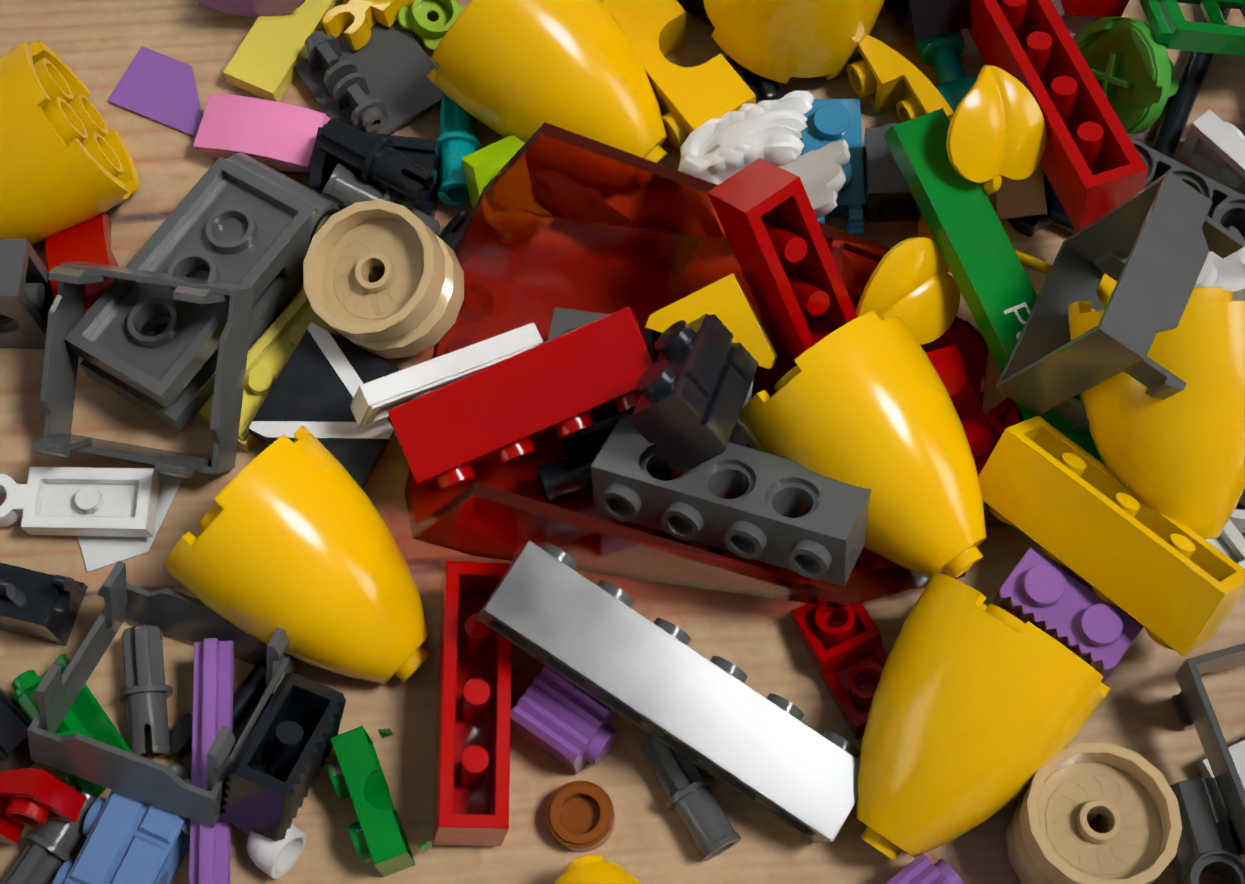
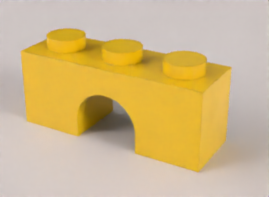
(684, 93)

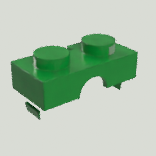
(360, 776)

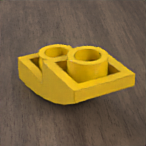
(893, 82)

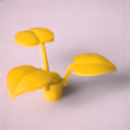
(989, 137)

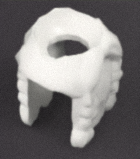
(771, 133)

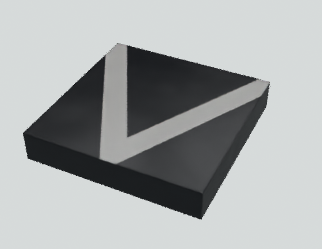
(318, 394)

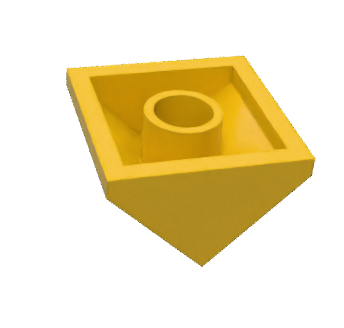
(733, 306)

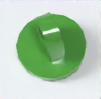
(1129, 69)

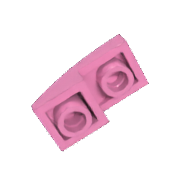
(262, 128)

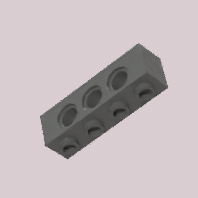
(737, 503)

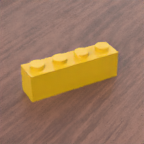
(1108, 537)

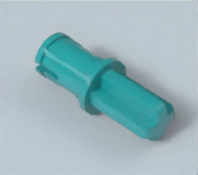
(455, 141)

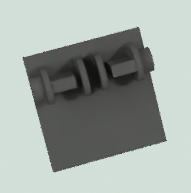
(374, 86)

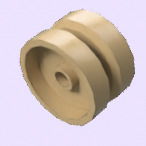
(383, 279)
(1094, 819)

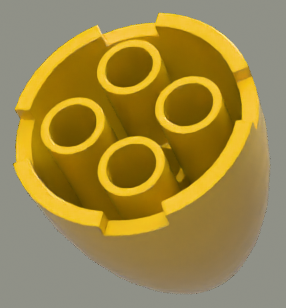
(792, 35)
(553, 65)
(54, 148)
(880, 419)
(1185, 449)
(310, 555)
(964, 718)

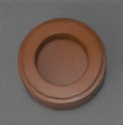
(580, 816)

